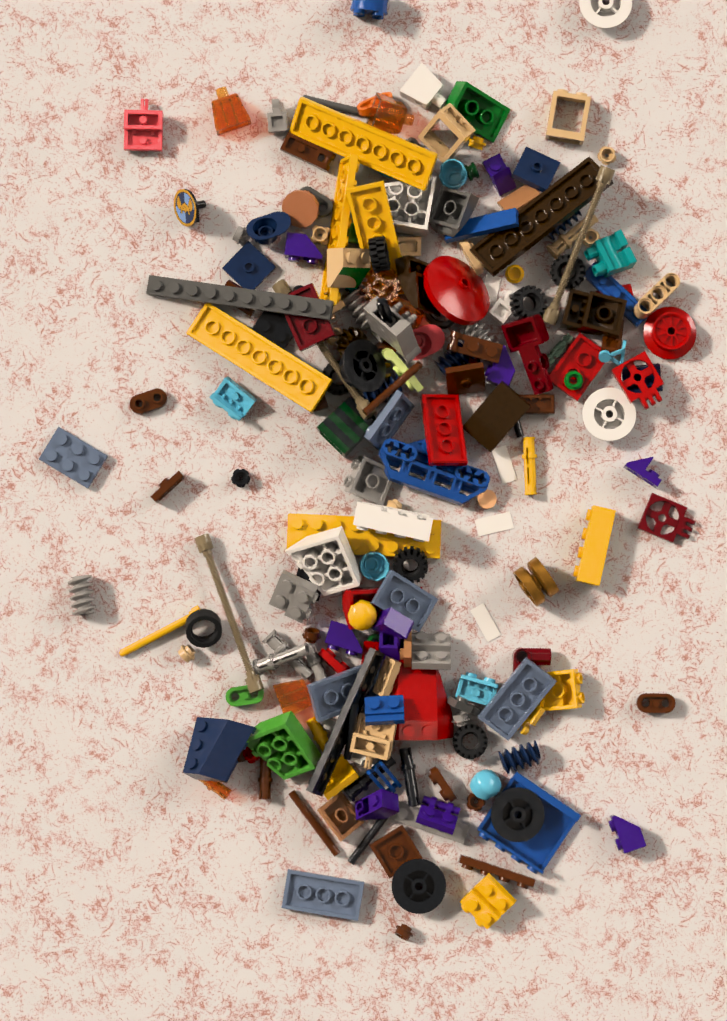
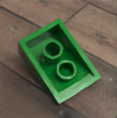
(478, 109)

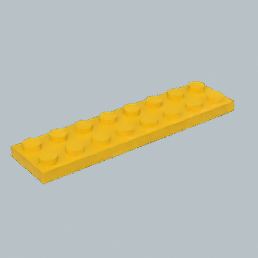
(373, 146)
(340, 218)
(259, 357)
(361, 541)

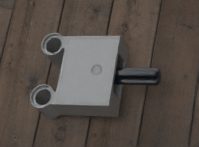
(393, 327)

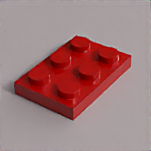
(580, 357)

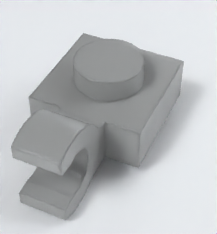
(277, 120)

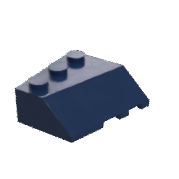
(216, 748)

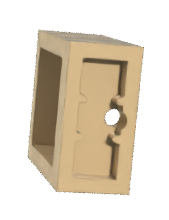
(462, 130)
(563, 135)

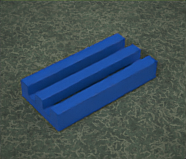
(391, 788)

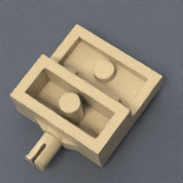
(372, 740)

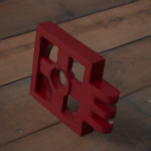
(679, 525)

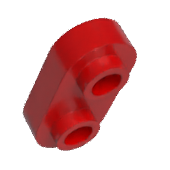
(329, 657)

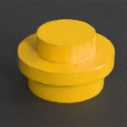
(476, 142)
(514, 274)

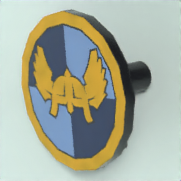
(187, 207)

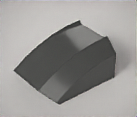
(452, 211)

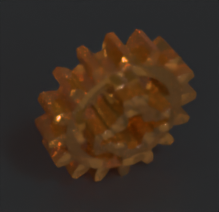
(375, 282)

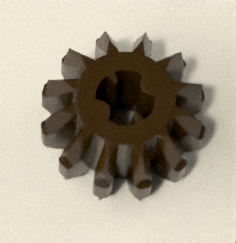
(347, 337)

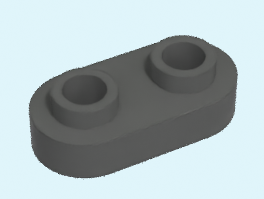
(322, 201)

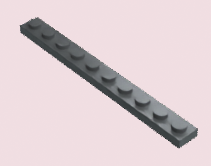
(240, 297)

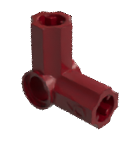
(539, 656)

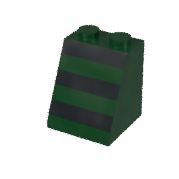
(345, 427)

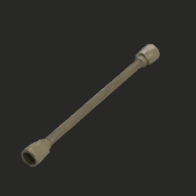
(603, 177)
(283, 288)
(252, 681)

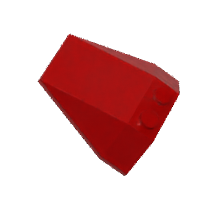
(425, 705)

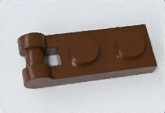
(307, 151)
(475, 347)

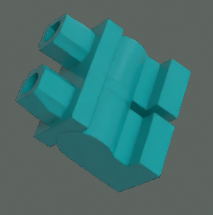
(610, 255)

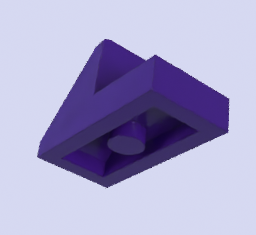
(499, 174)
(639, 469)

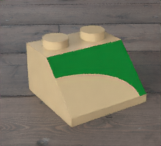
(347, 267)

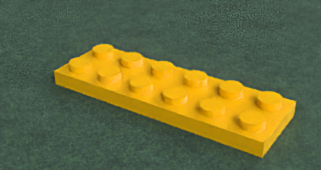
(374, 219)

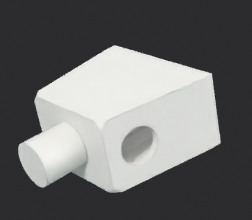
(423, 88)

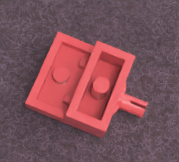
(143, 129)

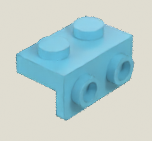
(233, 399)
(475, 689)

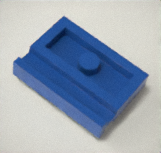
(384, 710)

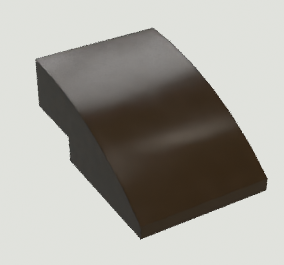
(410, 276)
(593, 313)
(496, 416)

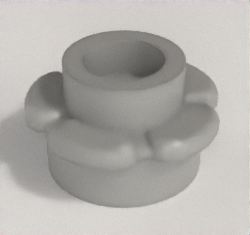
(240, 234)
(460, 718)

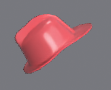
(429, 339)

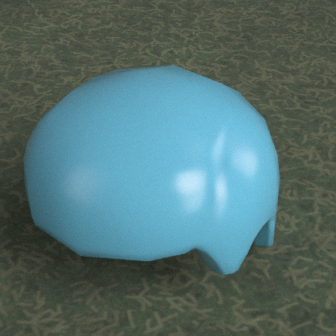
(453, 174)
(374, 567)
(485, 784)

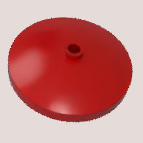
(456, 290)

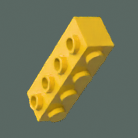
(595, 545)

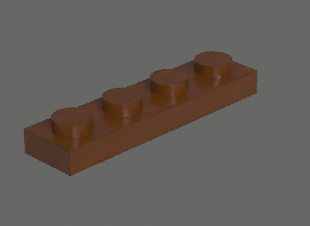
(504, 874)

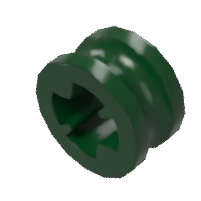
(472, 171)

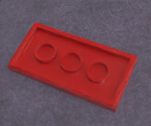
(443, 430)

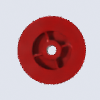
(660, 341)

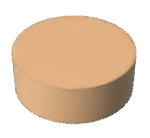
(487, 499)

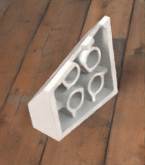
(410, 206)
(327, 561)

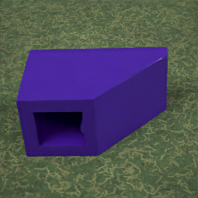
(301, 248)
(502, 371)
(341, 636)
(390, 645)
(377, 806)
(628, 834)

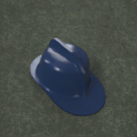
(268, 227)

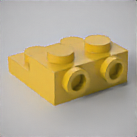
(565, 692)
(487, 901)

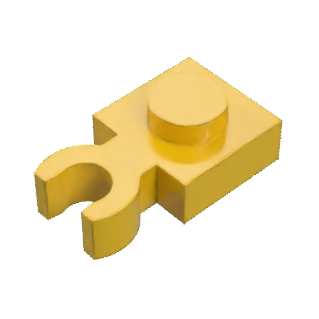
(532, 719)

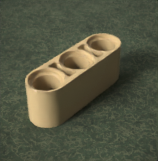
(650, 301)

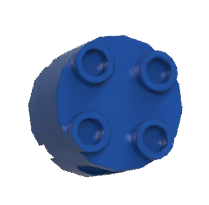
(376, 8)

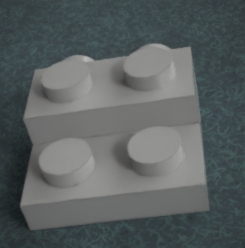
(368, 480)
(294, 596)
(431, 651)

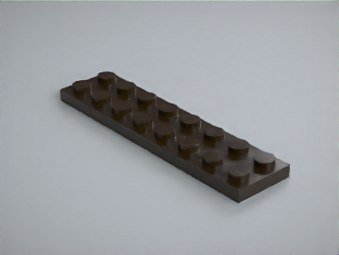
(539, 218)

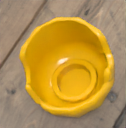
(362, 615)

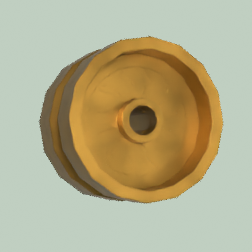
(536, 581)

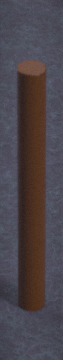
(392, 388)
(314, 823)

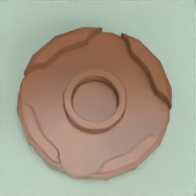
(301, 208)

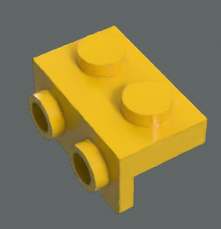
(341, 777)

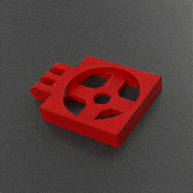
(647, 393)

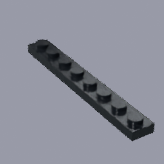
(337, 740)

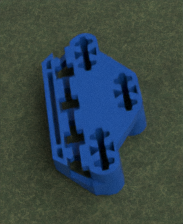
(419, 465)

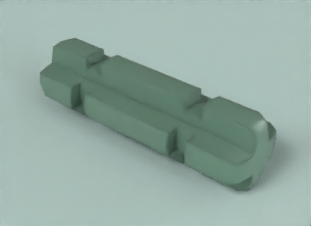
(559, 348)

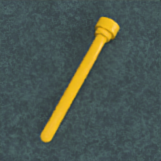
(156, 635)

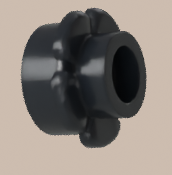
(235, 478)

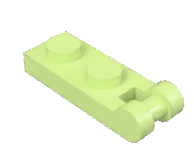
(400, 368)

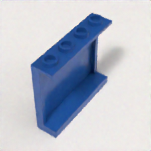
(542, 847)

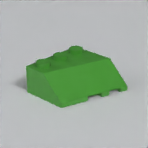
(284, 746)

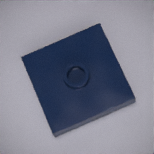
(535, 169)
(249, 267)

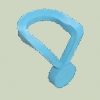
(606, 356)

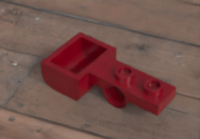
(526, 336)

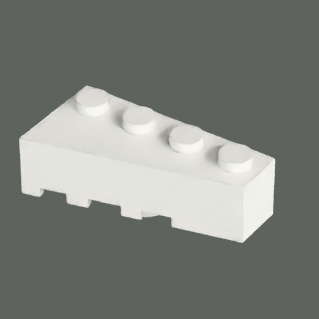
(393, 520)

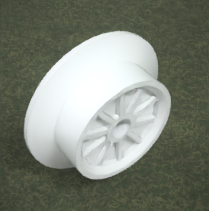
(605, 15)
(614, 402)

